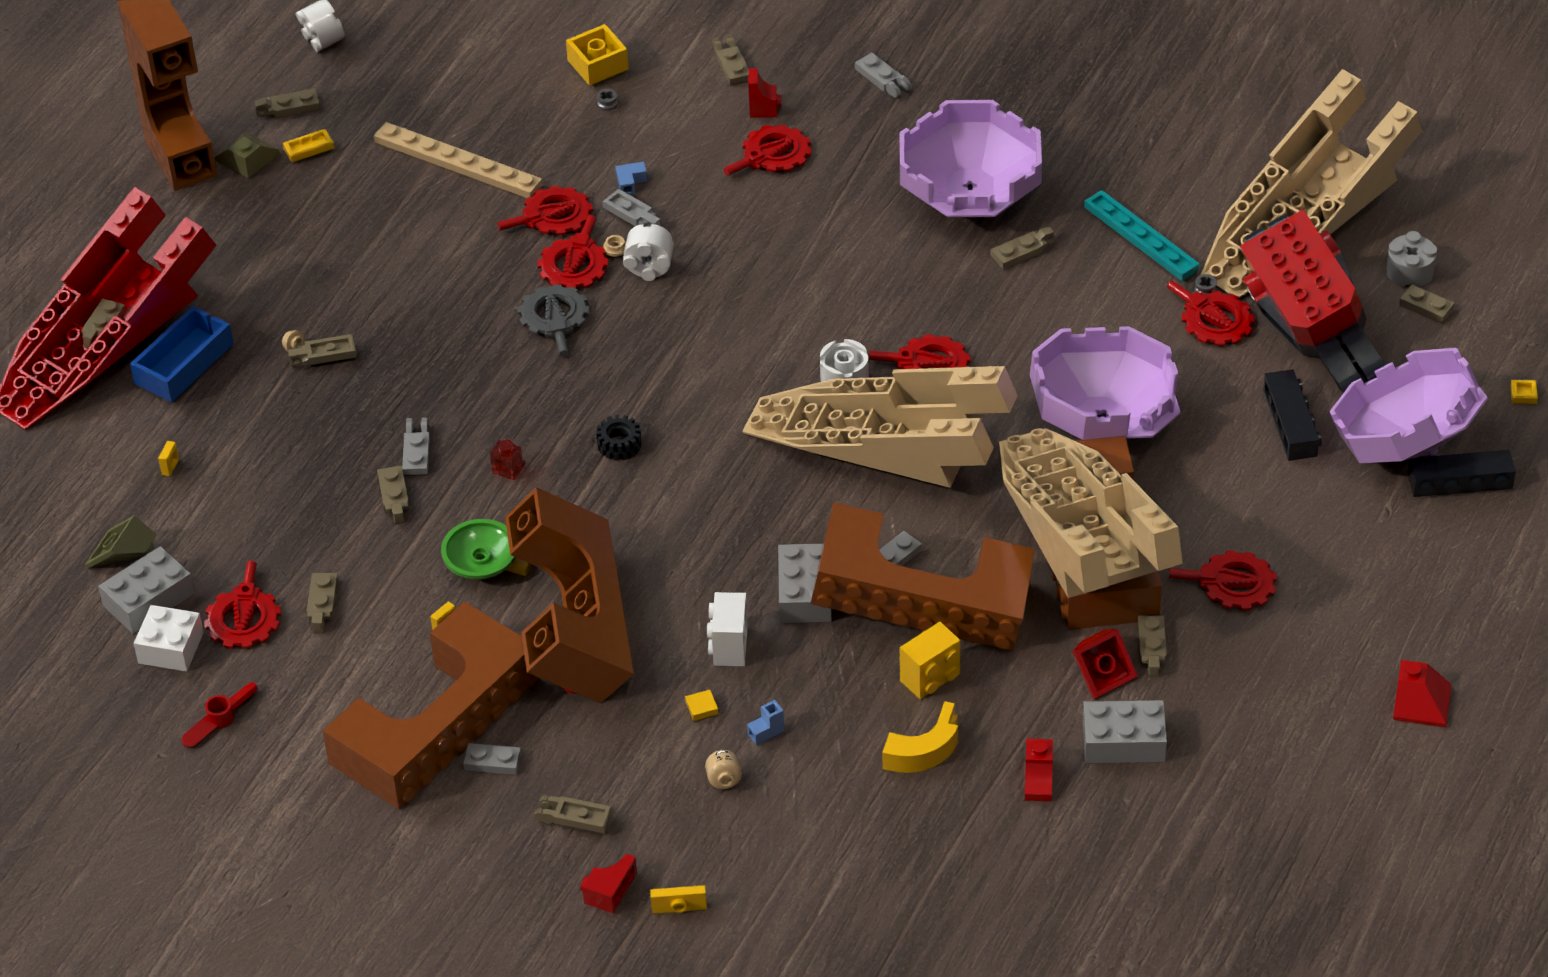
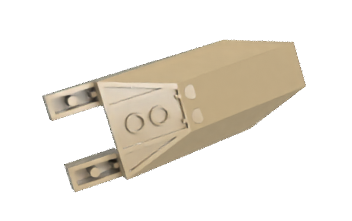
(1314, 175)
(904, 424)
(1086, 514)

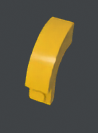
(924, 751)

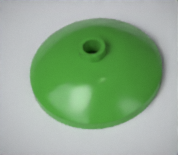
(477, 549)

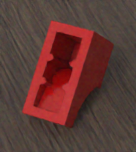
(762, 96)
(1038, 770)
(608, 885)

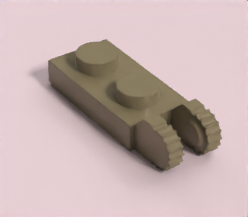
(731, 61)
(574, 813)

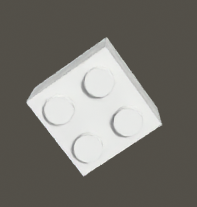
(728, 629)
(168, 638)

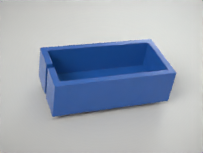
(181, 354)

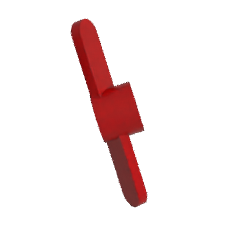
(217, 720)

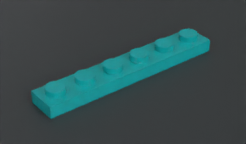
(1142, 235)

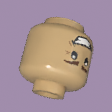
(723, 769)

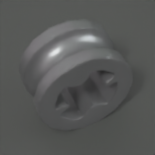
(607, 99)
(1207, 280)

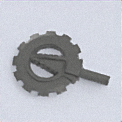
(556, 322)

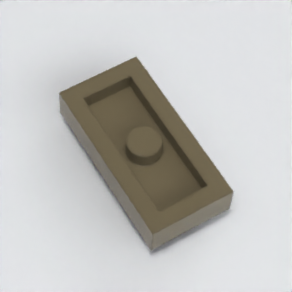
(1427, 304)

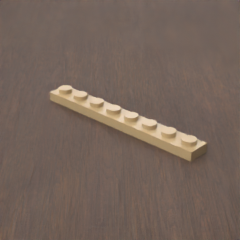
(458, 160)

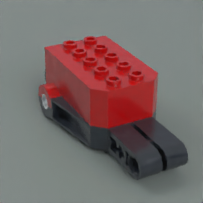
(1310, 296)

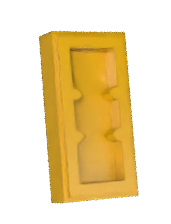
(308, 145)
(678, 899)

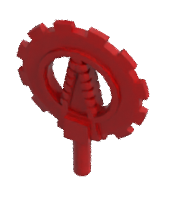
(766, 155)
(545, 216)
(576, 251)
(1207, 308)
(917, 354)
(1217, 578)
(244, 603)

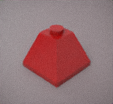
(1104, 662)
(1421, 695)

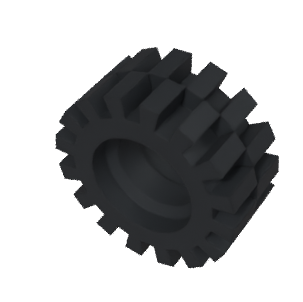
(621, 447)

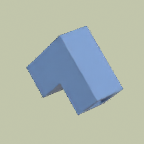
(629, 175)
(768, 725)

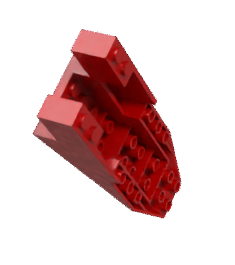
(51, 354)

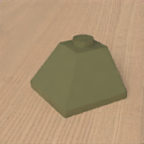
(247, 155)
(122, 543)

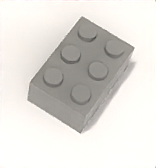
(797, 578)
(149, 581)
(1124, 731)

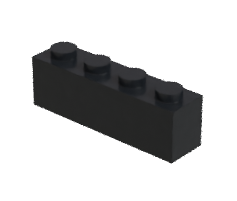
(1291, 415)
(1461, 473)

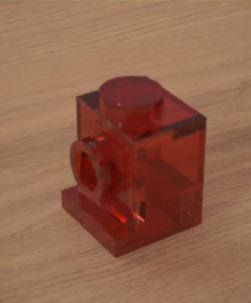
(510, 453)

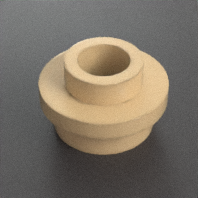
(614, 245)
(293, 339)

